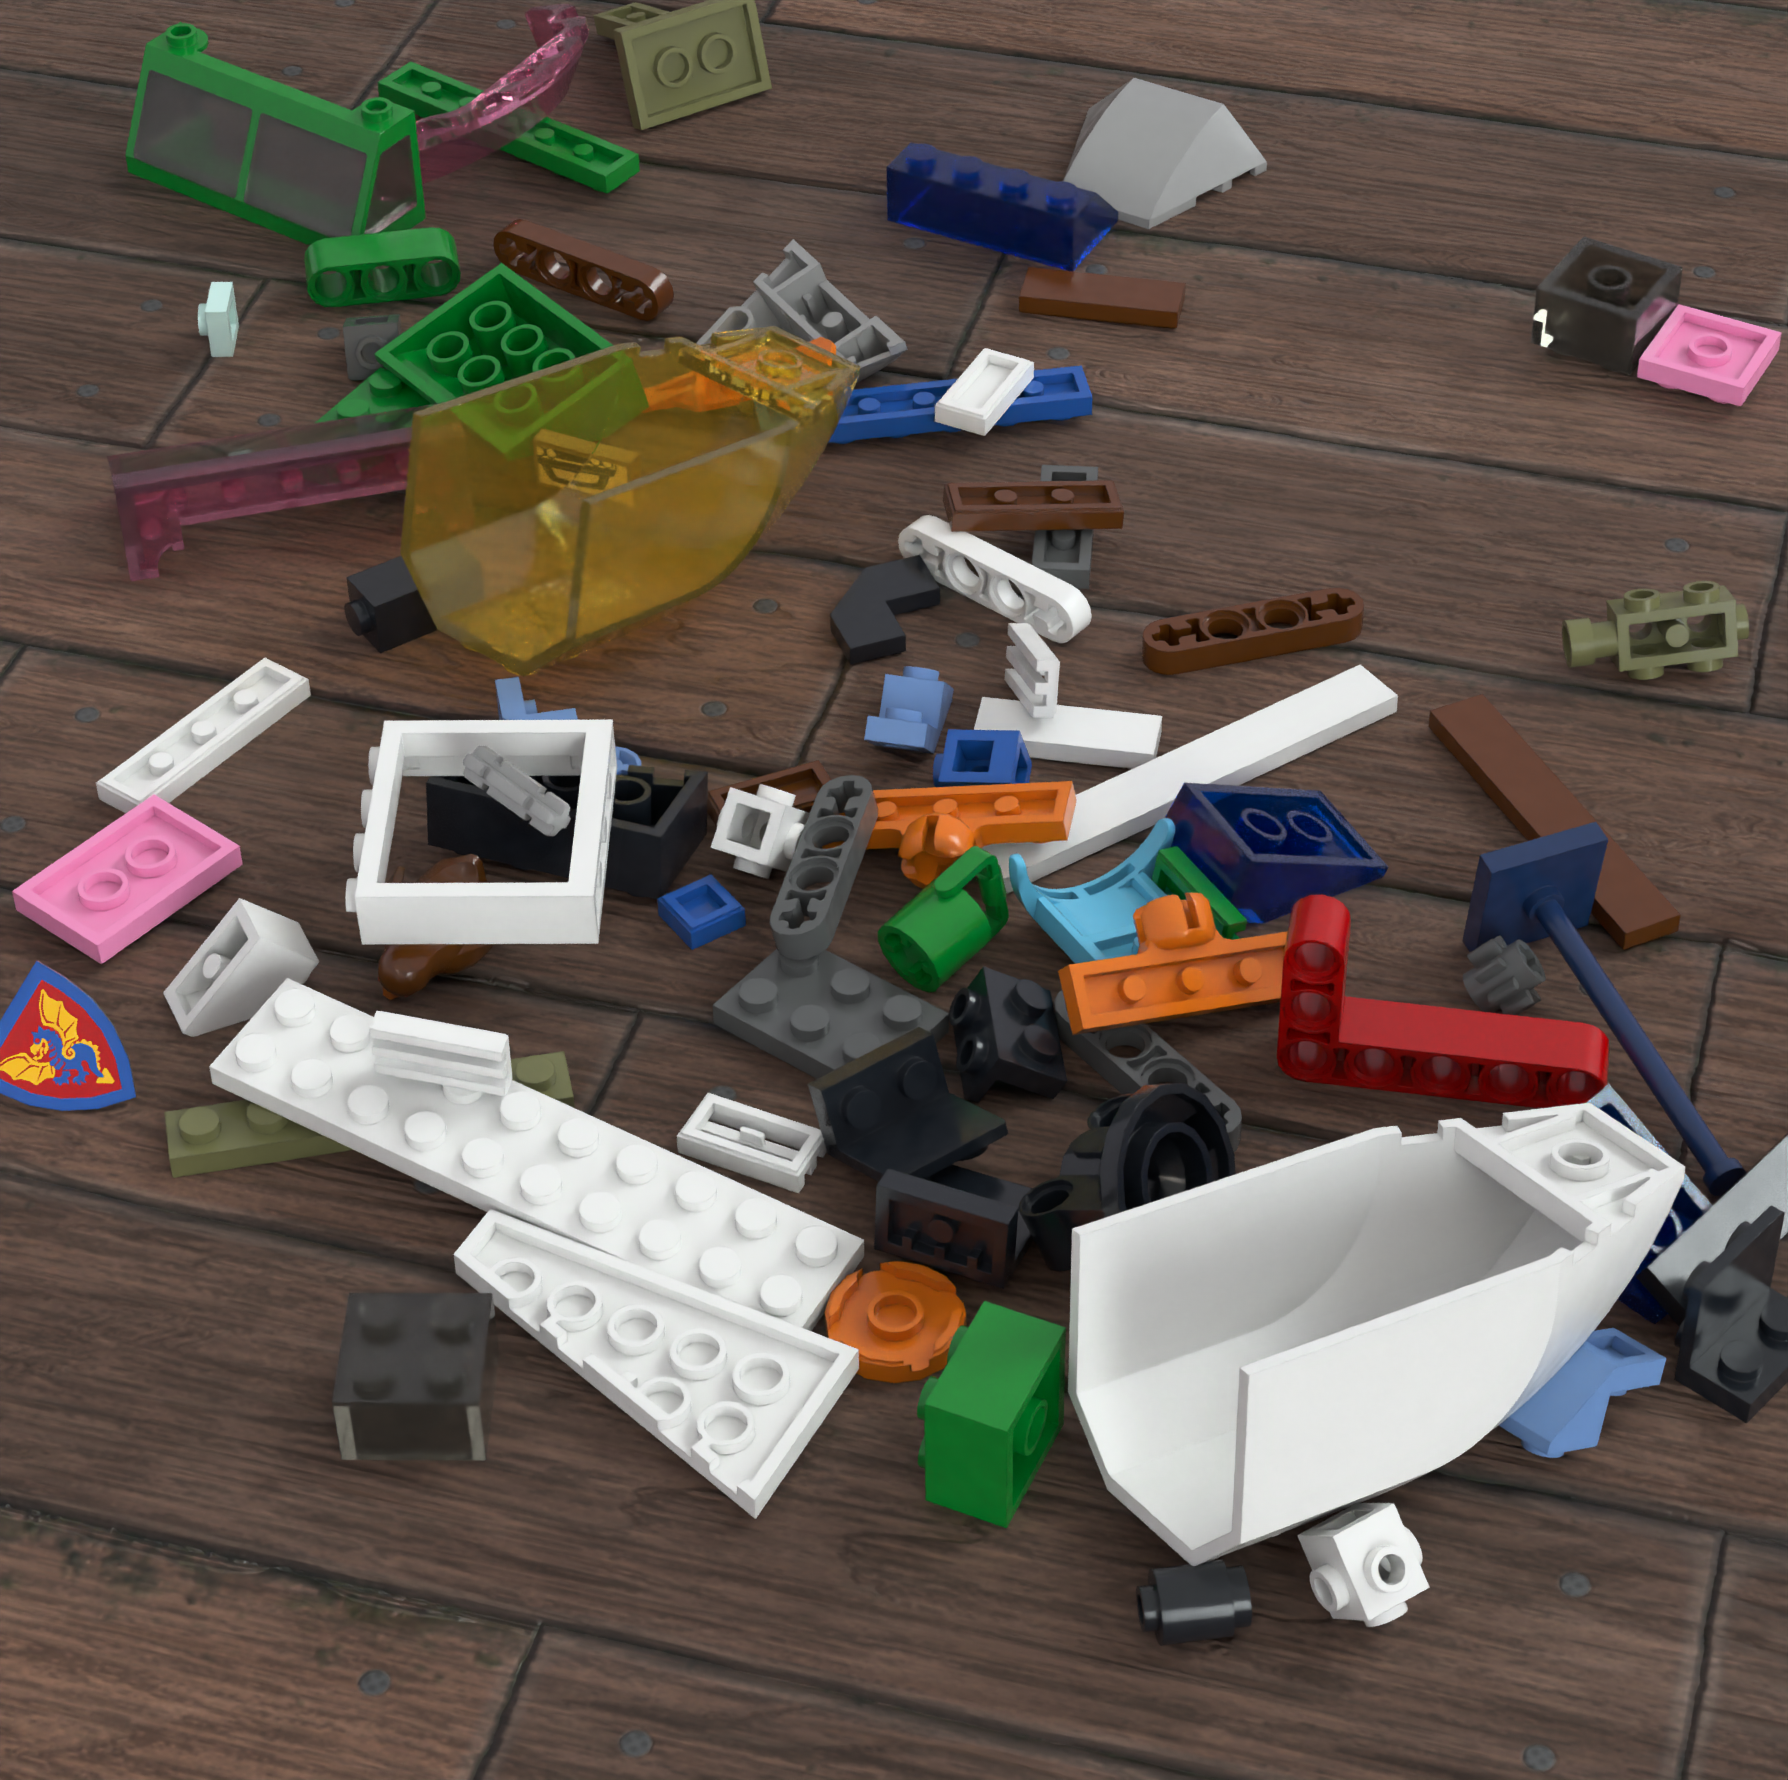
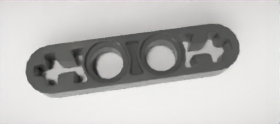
(812, 865)
(1154, 1065)

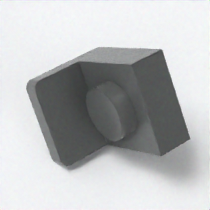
(363, 338)

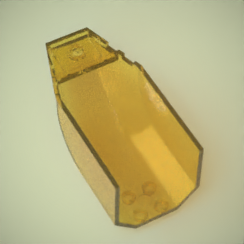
(610, 487)

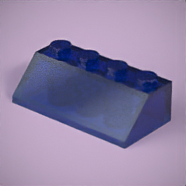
(996, 206)

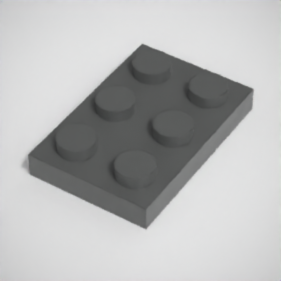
(821, 1011)

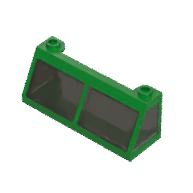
(270, 147)

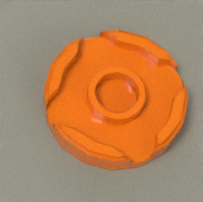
(896, 1319)

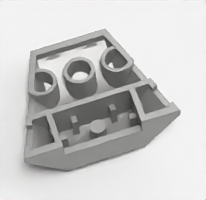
(1158, 151)
(810, 307)

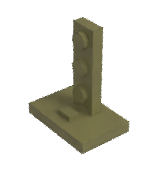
(686, 57)

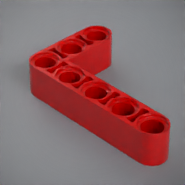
(1416, 1045)

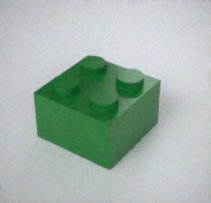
(992, 1413)

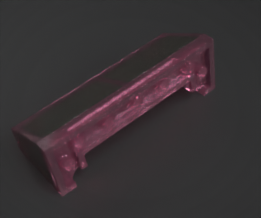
(253, 475)

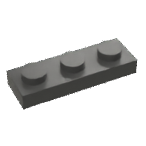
(1065, 552)

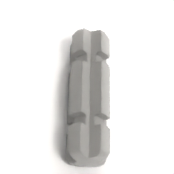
(516, 791)

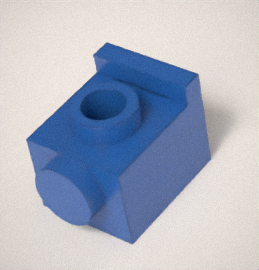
(982, 759)

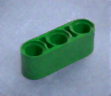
(358, 256)

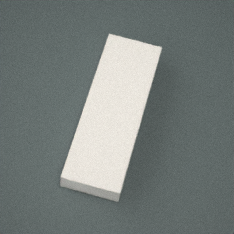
(1077, 733)

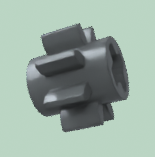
(1504, 976)

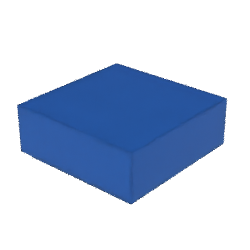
(701, 912)

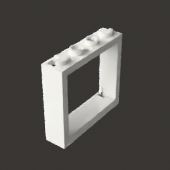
(485, 911)

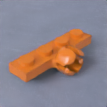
(942, 823)
(1177, 972)

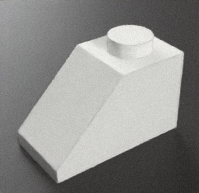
(239, 969)

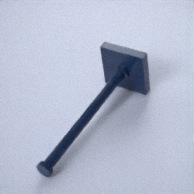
(1549, 892)

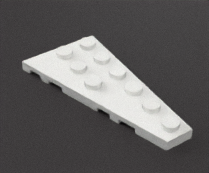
(692, 1368)

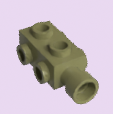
(1665, 636)

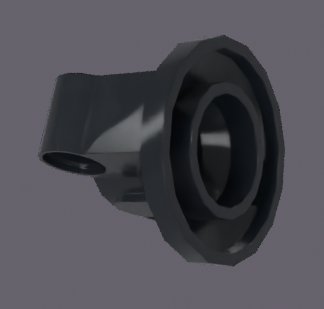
(1133, 1155)

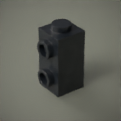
(387, 606)

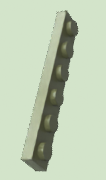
(249, 1135)

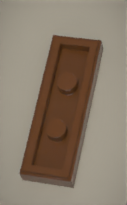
(1102, 297)
(1033, 505)

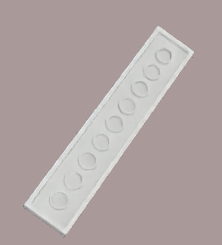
(536, 1161)

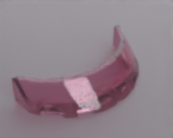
(512, 102)

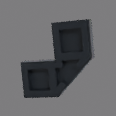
(865, 615)

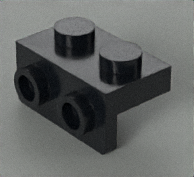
(1006, 1034)

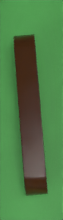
(635, 289)
(1319, 620)

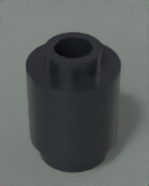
(1194, 1602)

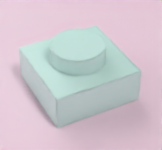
(219, 319)

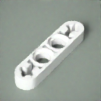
(1048, 605)

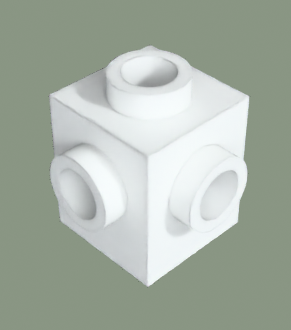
(759, 829)
(1364, 1563)

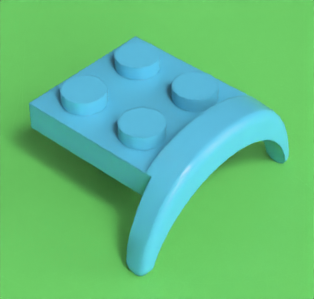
(1096, 917)

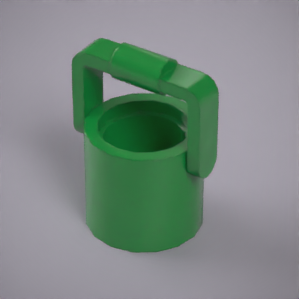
(944, 923)

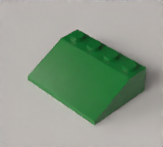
(485, 338)

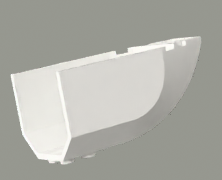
(1347, 1314)

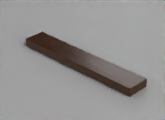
(1542, 805)

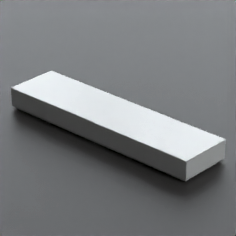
(205, 736)

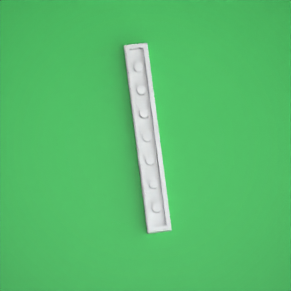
(1221, 758)

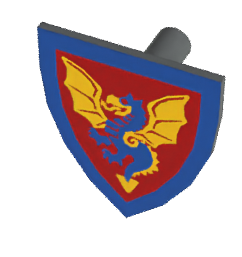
(61, 1047)

